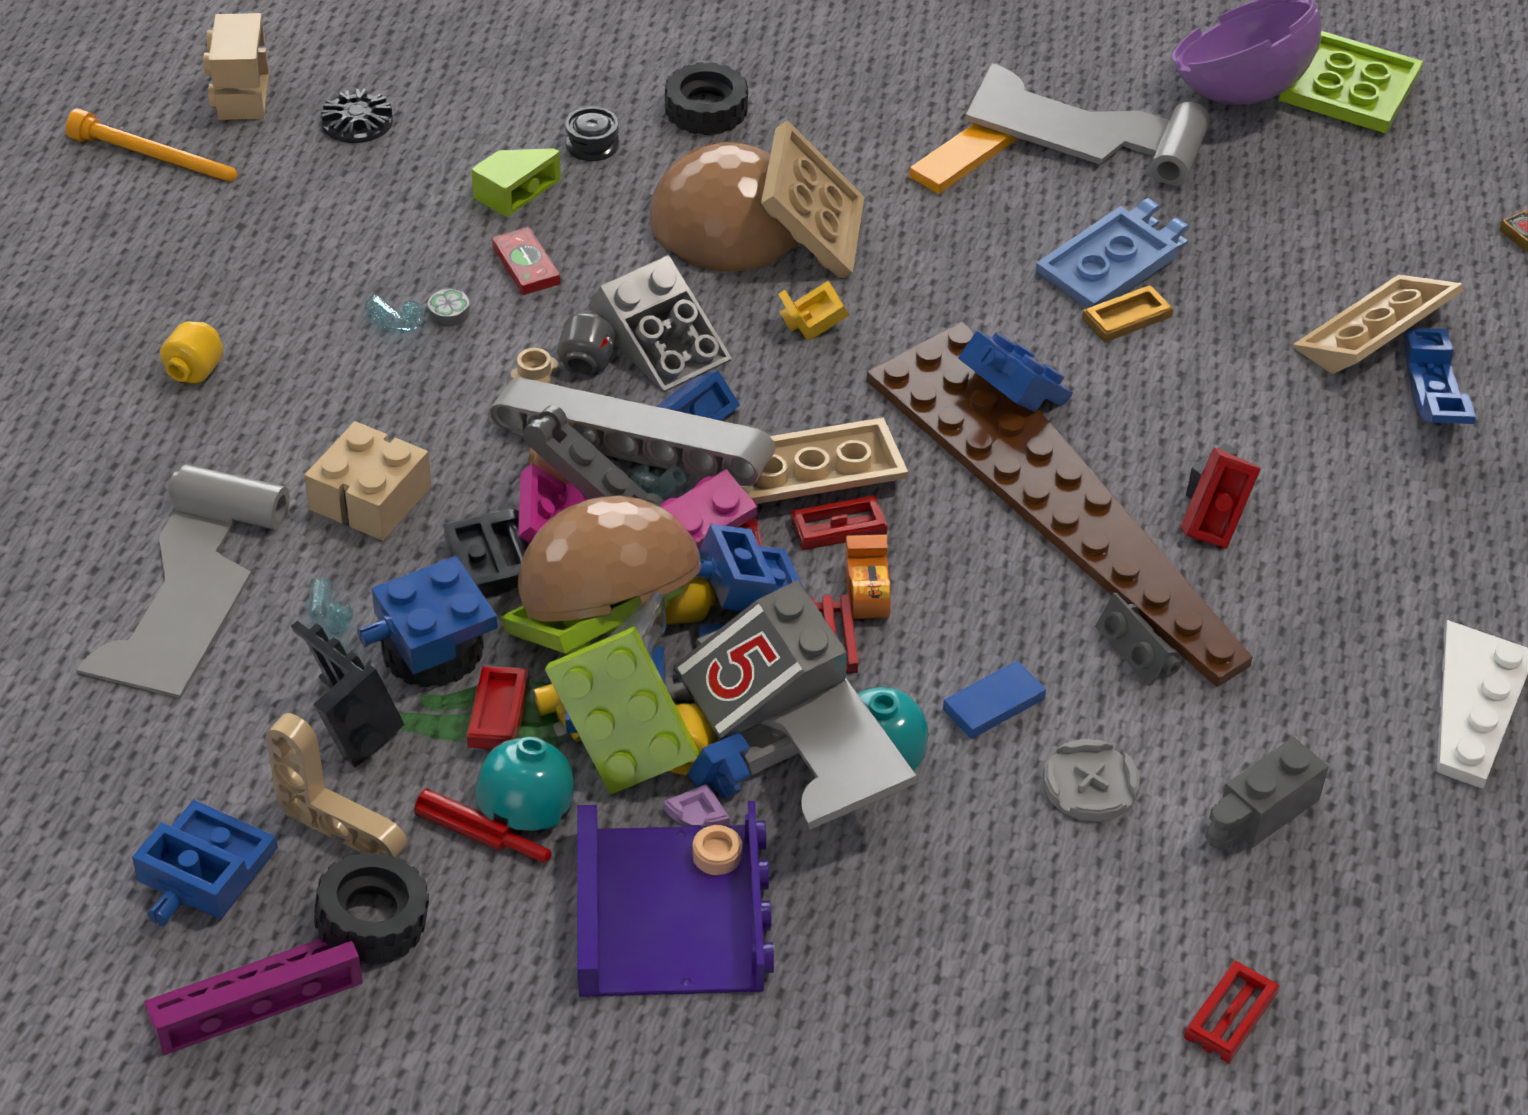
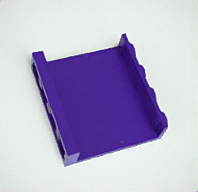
(661, 922)

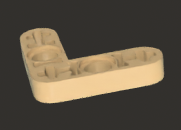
(303, 794)

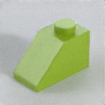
(515, 177)

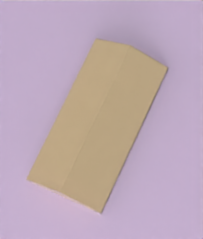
(1375, 320)
(829, 461)

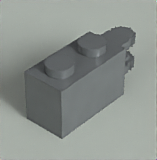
(1267, 796)

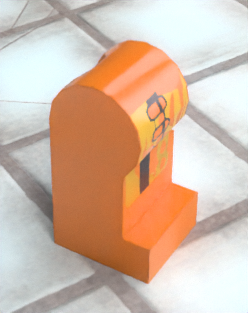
(867, 576)

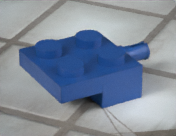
(1014, 371)
(742, 568)
(429, 614)
(201, 861)

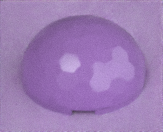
(1251, 51)

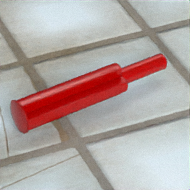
(475, 825)

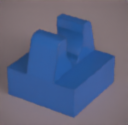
(722, 766)

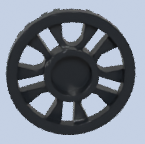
(357, 113)

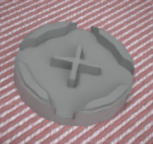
(1091, 780)

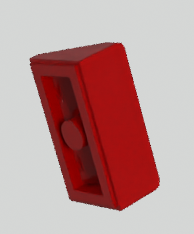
(1220, 498)

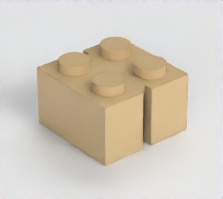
(237, 66)
(378, 478)

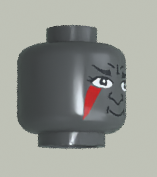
(586, 343)

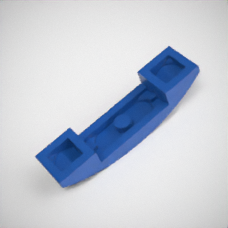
(1432, 378)

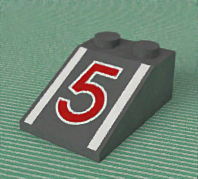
(763, 662)

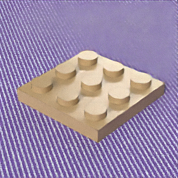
(813, 200)

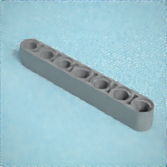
(641, 430)

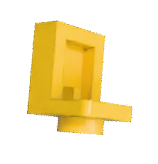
(814, 311)

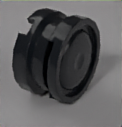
(592, 133)

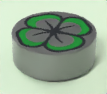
(448, 307)

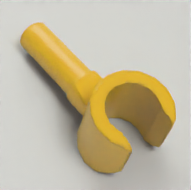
(549, 702)

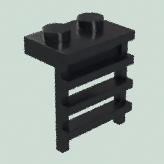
(357, 705)

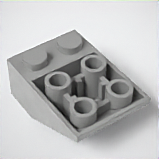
(660, 324)

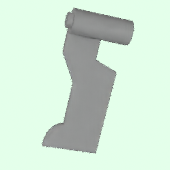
(1090, 135)
(197, 584)
(843, 750)

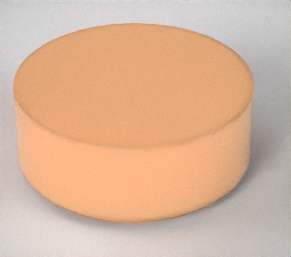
(717, 850)

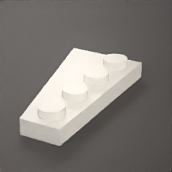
(1477, 700)

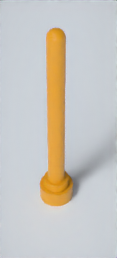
(84, 125)

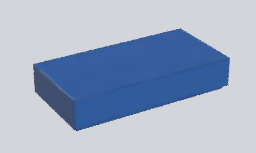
(994, 699)

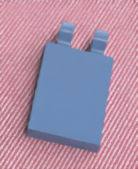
(1113, 254)

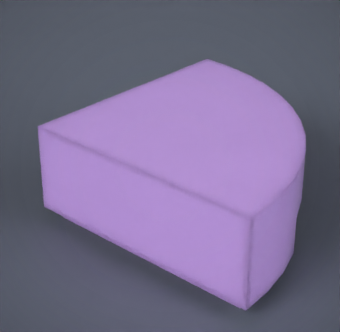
(697, 808)

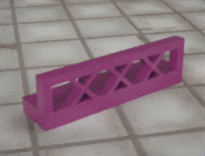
(252, 993)

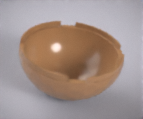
(713, 211)
(602, 556)

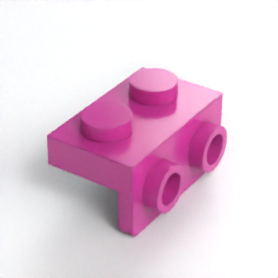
(542, 499)
(712, 501)

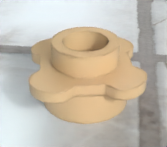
(535, 365)

